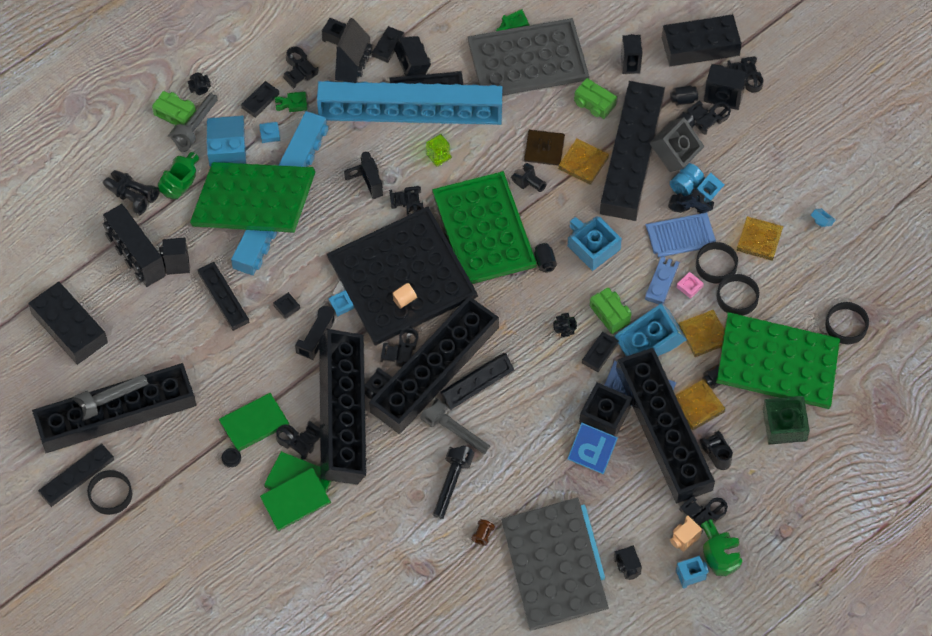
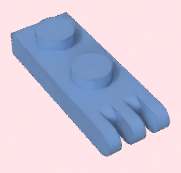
(661, 281)

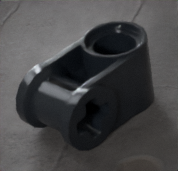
(715, 447)

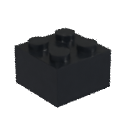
(725, 85)
(605, 409)

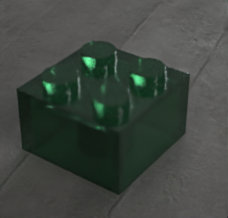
(786, 420)

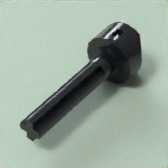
(457, 459)

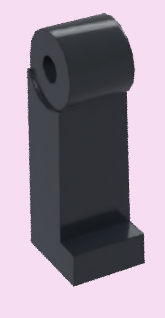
(310, 346)

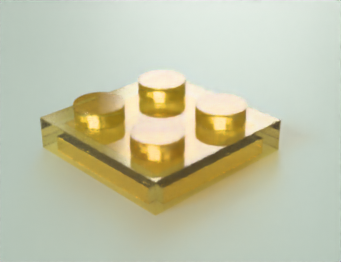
(583, 161)
(759, 238)
(703, 333)
(699, 404)

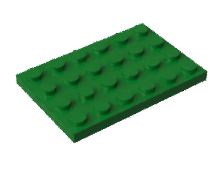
(253, 197)
(484, 227)
(778, 360)

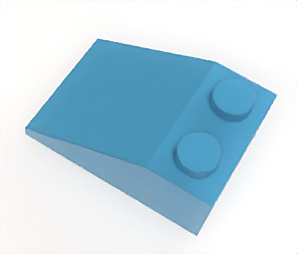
(226, 140)
(651, 330)

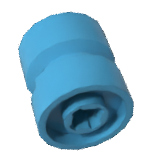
(687, 180)

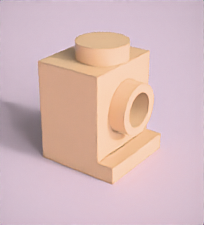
(686, 534)

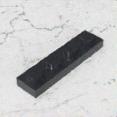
(447, 78)
(223, 296)
(477, 381)
(76, 475)

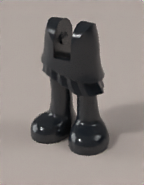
(122, 190)

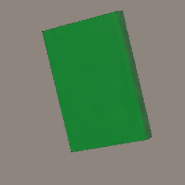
(253, 422)
(288, 467)
(295, 499)

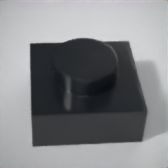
(286, 305)

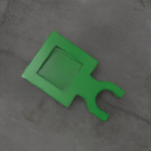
(295, 102)

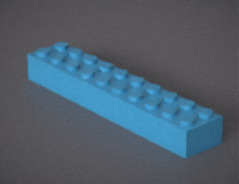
(410, 103)

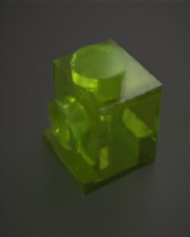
(438, 150)

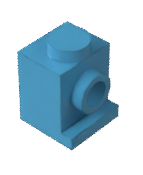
(712, 184)
(691, 565)

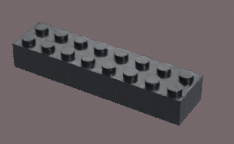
(632, 151)
(434, 365)
(166, 393)
(342, 407)
(665, 425)

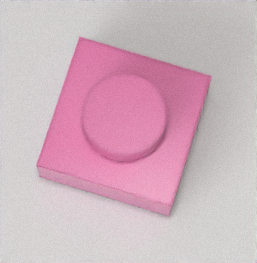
(690, 285)

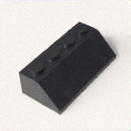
(352, 53)

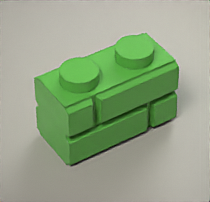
(595, 99)
(173, 109)
(610, 310)

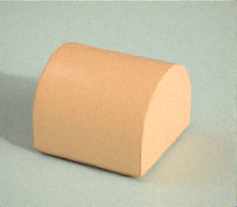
(404, 295)

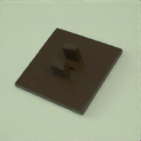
(544, 147)

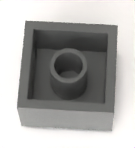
(677, 144)

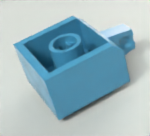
(593, 241)

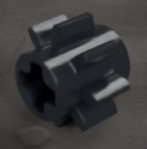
(198, 83)
(565, 325)

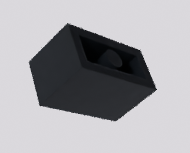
(631, 54)
(412, 56)
(175, 256)

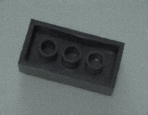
(701, 40)
(133, 245)
(68, 323)

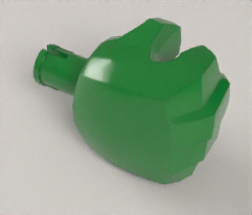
(179, 177)
(713, 550)

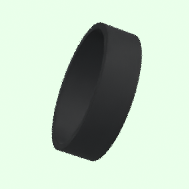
(718, 246)
(741, 278)
(850, 306)
(105, 474)

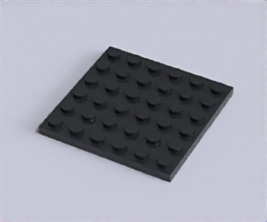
(395, 255)

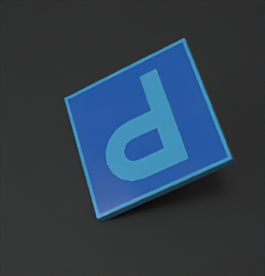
(592, 448)

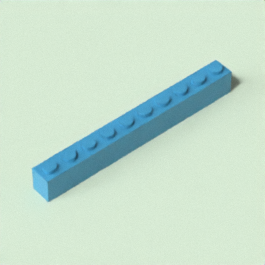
(298, 153)

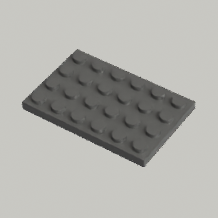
(529, 57)
(554, 564)

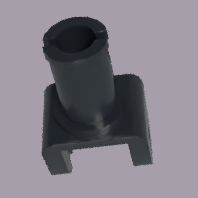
(529, 178)

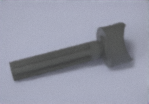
(183, 134)
(89, 403)
(436, 414)

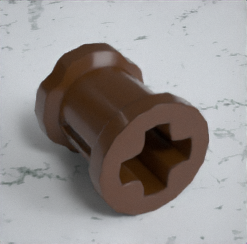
(483, 532)

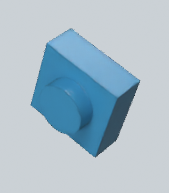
(269, 132)
(822, 218)
(341, 303)

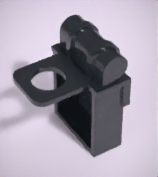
(369, 171)

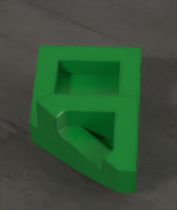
(514, 20)

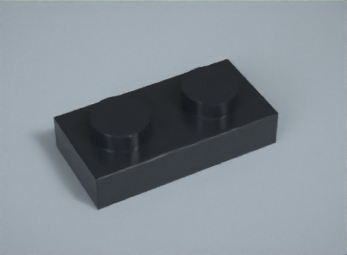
(385, 47)
(260, 99)
(600, 351)

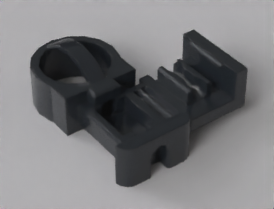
(301, 67)
(751, 71)
(708, 119)
(407, 199)
(681, 203)
(403, 351)
(302, 442)
(699, 515)

